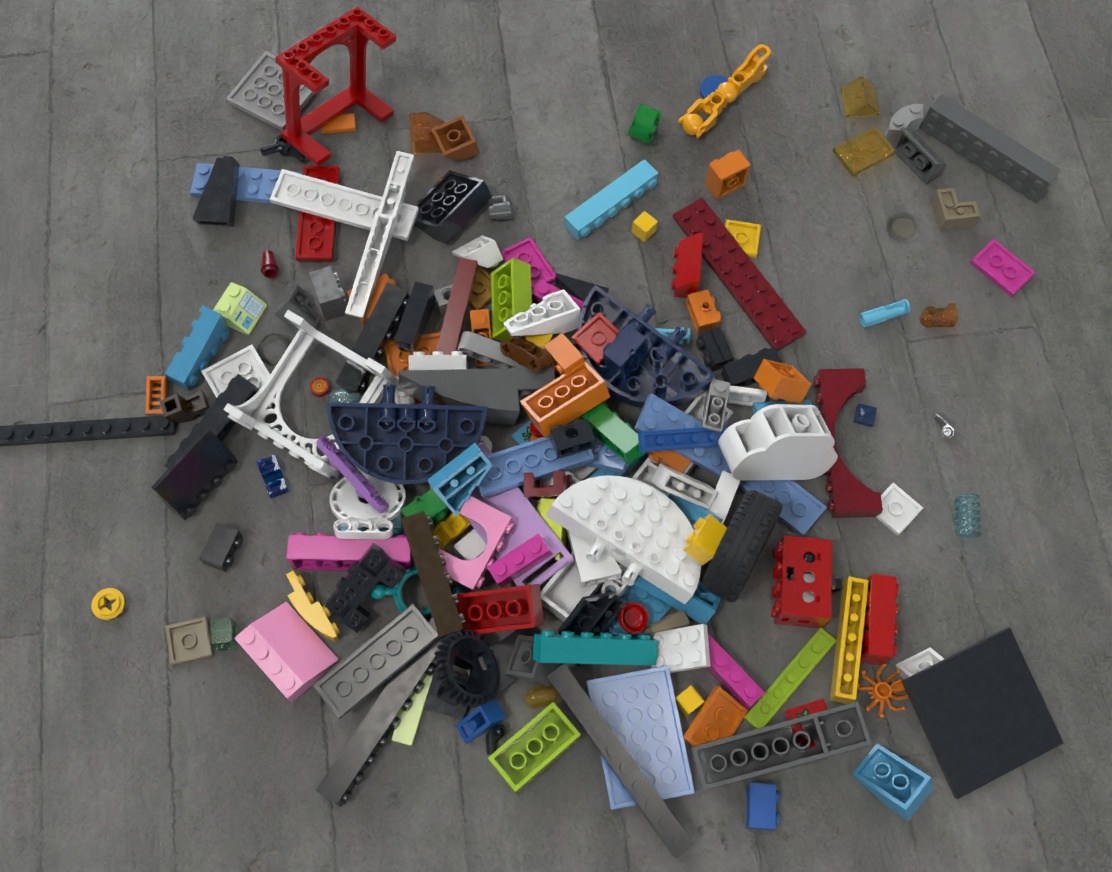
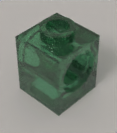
(223, 633)

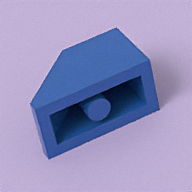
(481, 721)

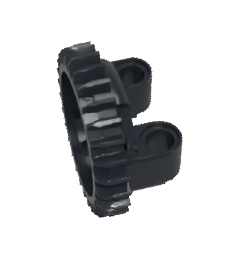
(461, 650)

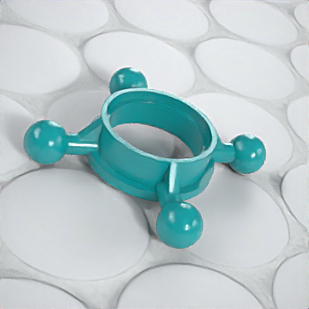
(380, 591)

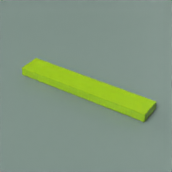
(790, 679)

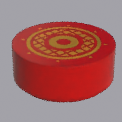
(319, 387)

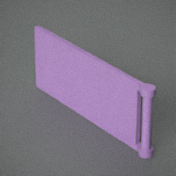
(526, 525)

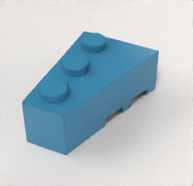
(460, 477)

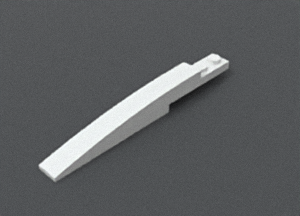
(380, 235)

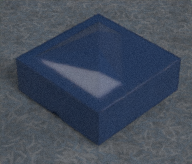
(865, 415)

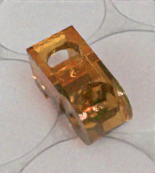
(939, 316)

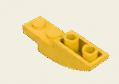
(313, 613)

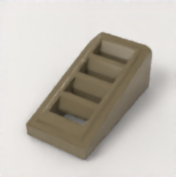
(672, 621)

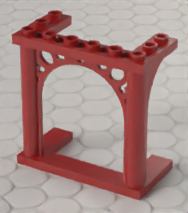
(354, 32)

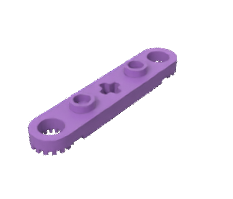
(353, 475)

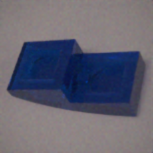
(272, 476)

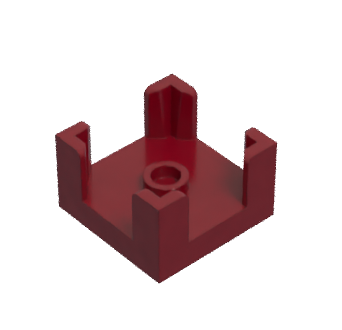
(535, 490)

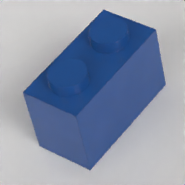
(762, 807)

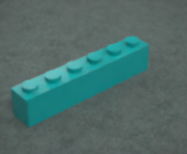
(594, 649)

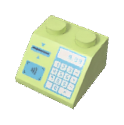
(240, 308)

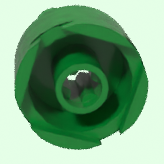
(644, 123)

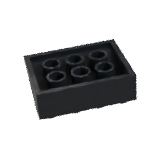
(450, 205)
(195, 474)

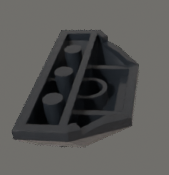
(593, 614)

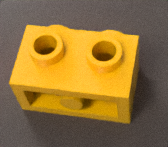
(705, 539)

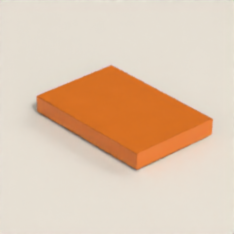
(716, 719)

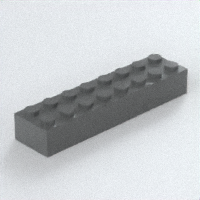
(989, 148)

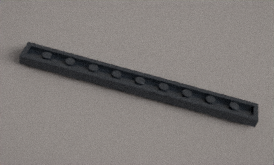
(86, 430)

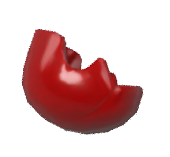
(633, 618)

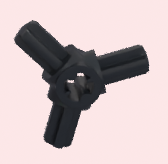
(283, 147)

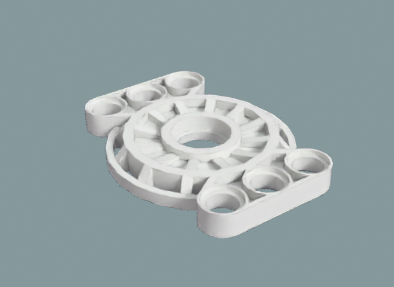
(358, 514)

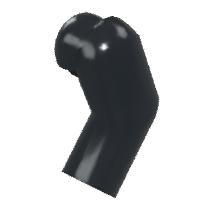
(493, 737)

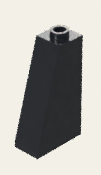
(219, 195)
(415, 317)

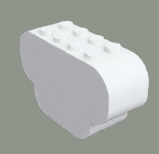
(779, 444)

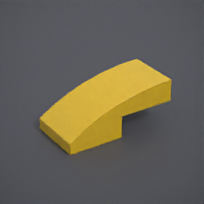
(451, 528)

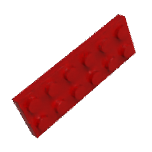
(314, 232)

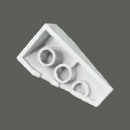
(551, 316)

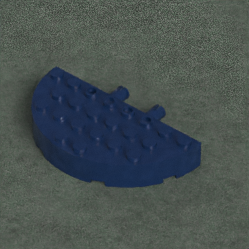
(663, 372)
(404, 440)

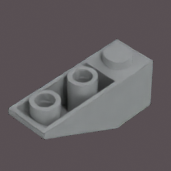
(715, 405)

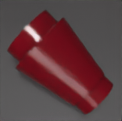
(269, 266)

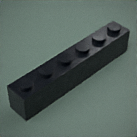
(374, 336)
(217, 419)

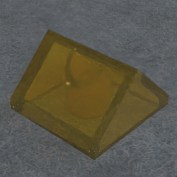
(860, 99)

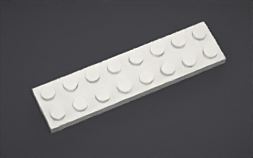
(336, 202)

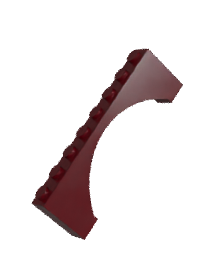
(846, 493)

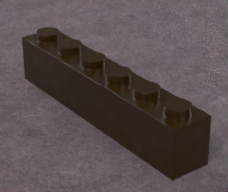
(432, 574)

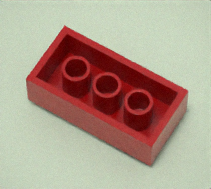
(501, 609)
(879, 622)

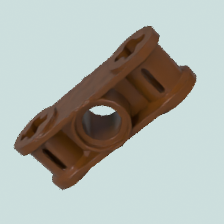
(526, 353)

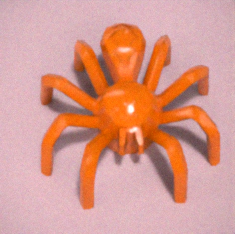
(882, 691)

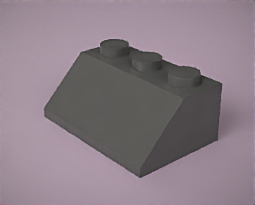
(918, 155)

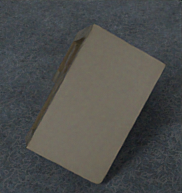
(950, 213)

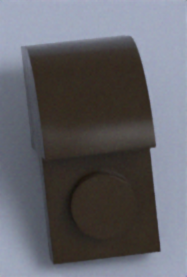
(184, 409)

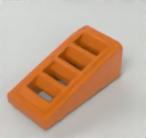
(150, 381)

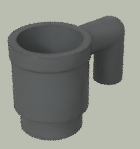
(501, 208)

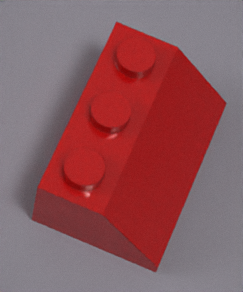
(688, 266)

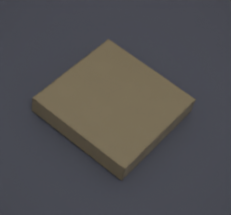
(189, 641)

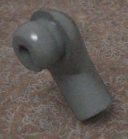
(947, 425)

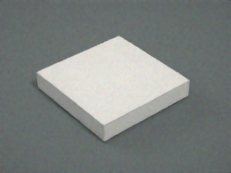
(898, 509)

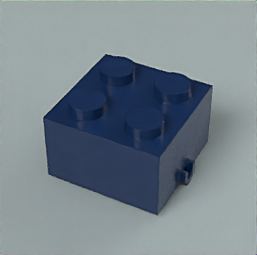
(625, 351)

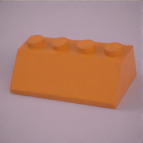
(565, 398)

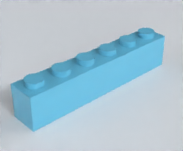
(611, 200)

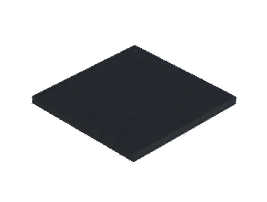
(982, 712)

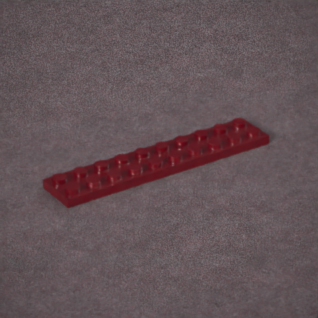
(740, 275)

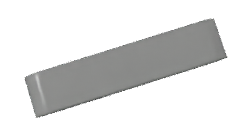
(485, 351)

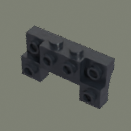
(362, 577)

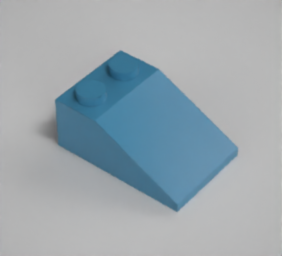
(893, 781)

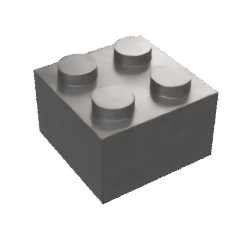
(329, 293)

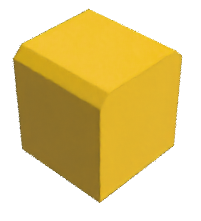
(644, 226)
(689, 701)

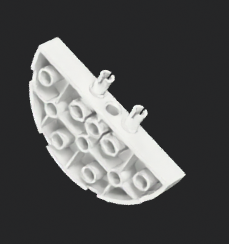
(634, 528)

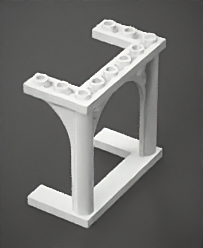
(256, 409)

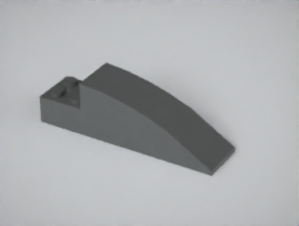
(494, 388)
(776, 749)

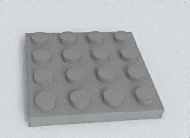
(262, 92)

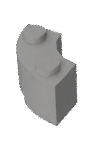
(908, 117)

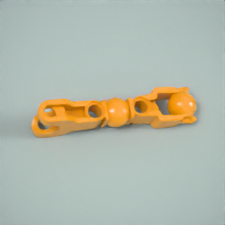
(749, 72)

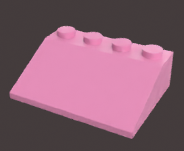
(287, 650)

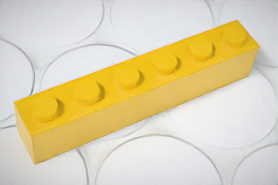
(849, 640)

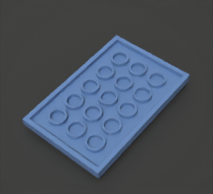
(647, 723)

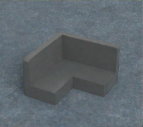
(296, 301)

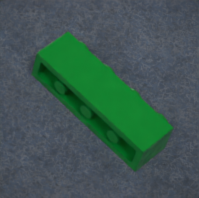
(614, 432)

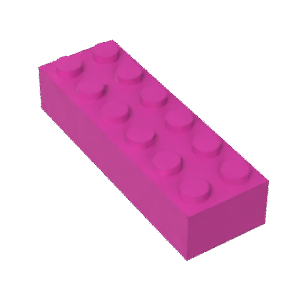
(336, 554)

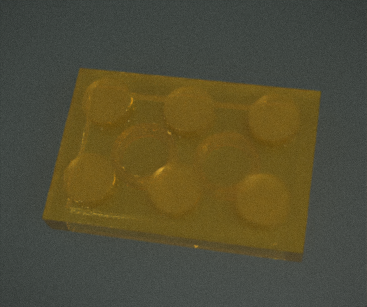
(863, 151)

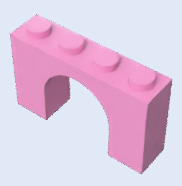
(497, 525)

